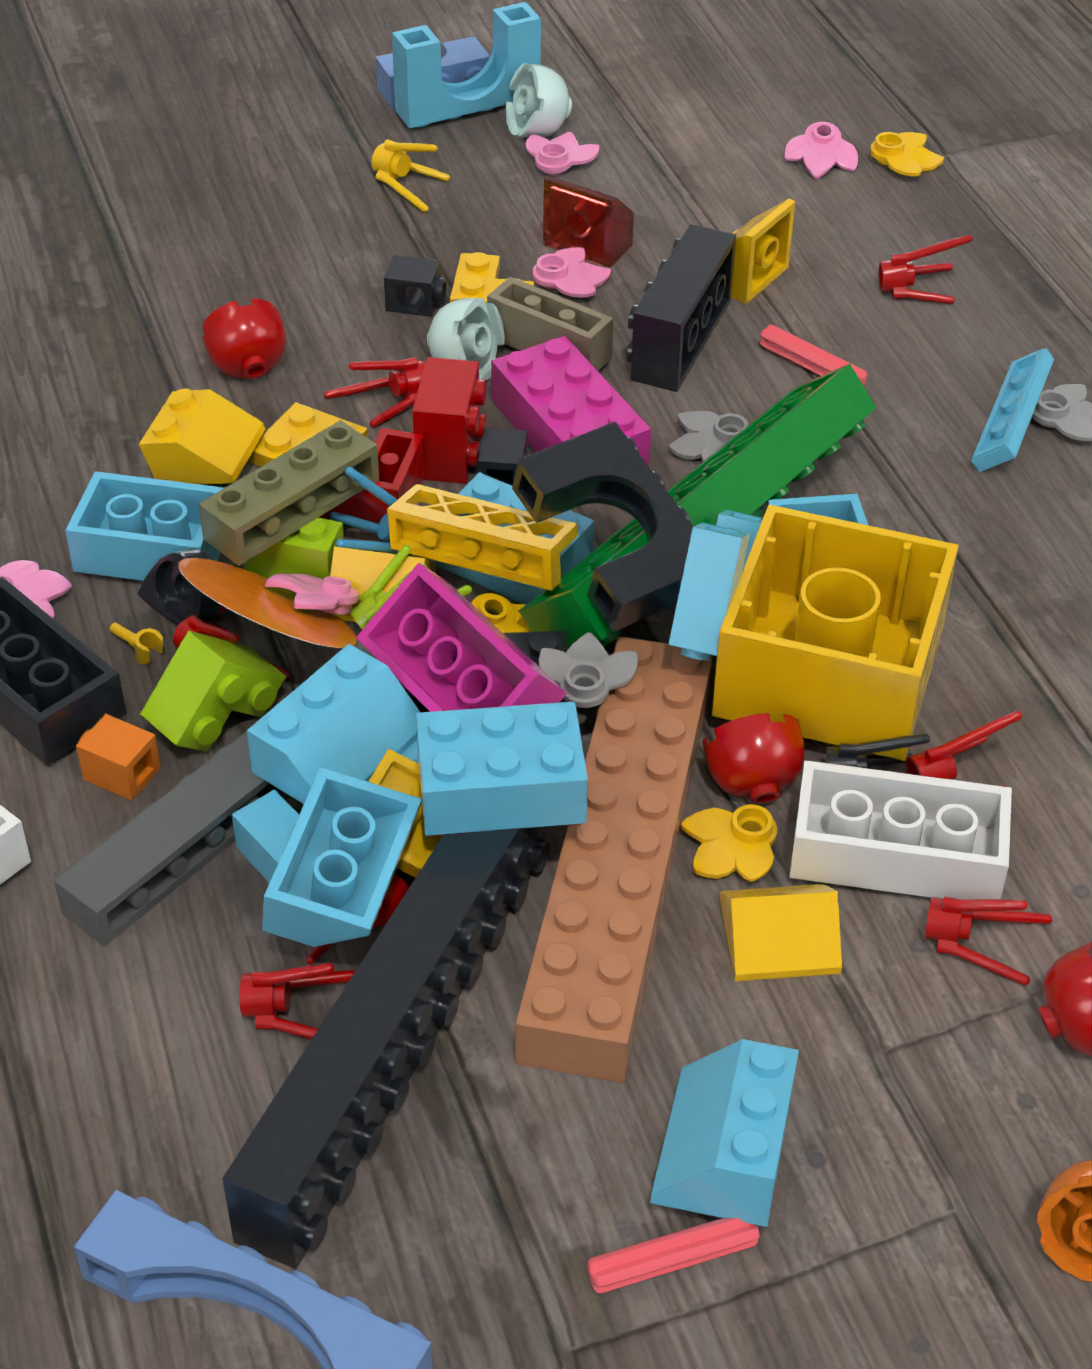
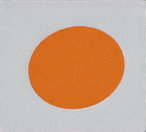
(268, 606)

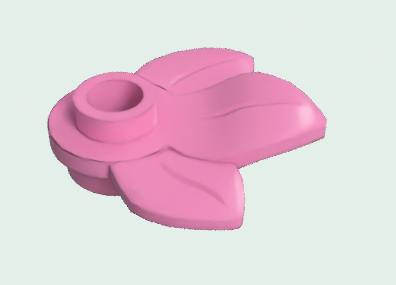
(822, 149)
(559, 153)
(569, 273)
(36, 584)
(326, 594)

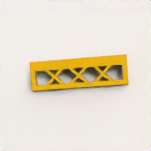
(476, 539)

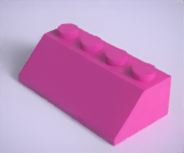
(451, 650)

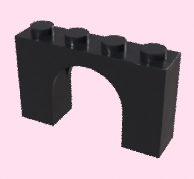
(610, 471)

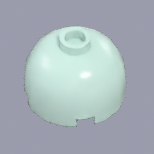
(538, 102)
(468, 332)

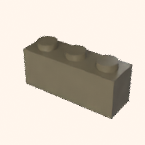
(537, 316)

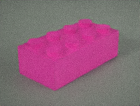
(560, 396)

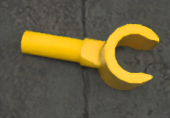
(140, 641)

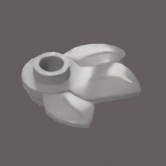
(1066, 411)
(705, 433)
(588, 670)

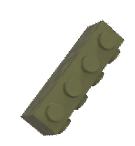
(287, 492)

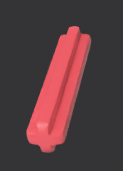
(804, 353)
(670, 1253)

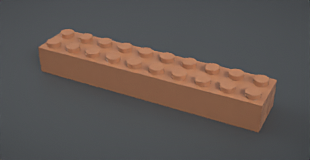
(615, 870)

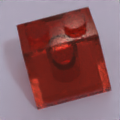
(586, 220)

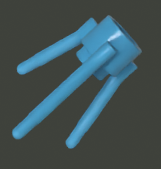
(380, 529)

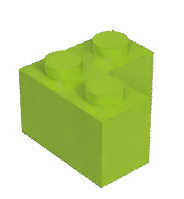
(302, 552)
(205, 685)

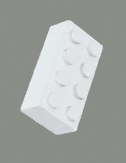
(901, 832)

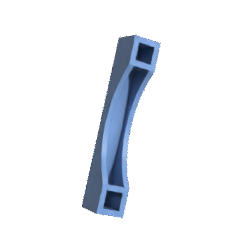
(150, 1256)

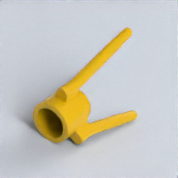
(392, 162)

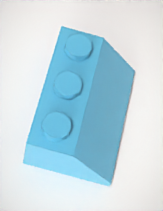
(333, 721)
(338, 860)
(727, 1132)

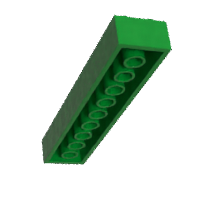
(734, 478)

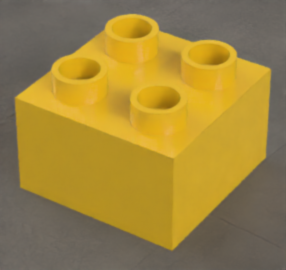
(834, 628)

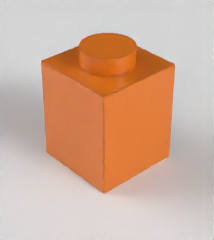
(118, 756)

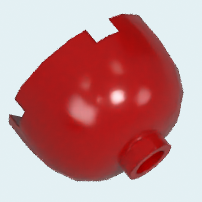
(245, 338)
(756, 756)
(1069, 999)

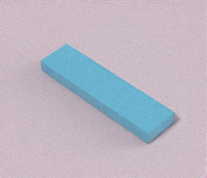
(1012, 410)

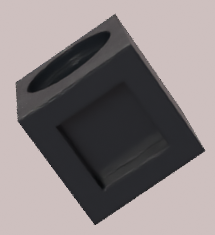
(414, 286)

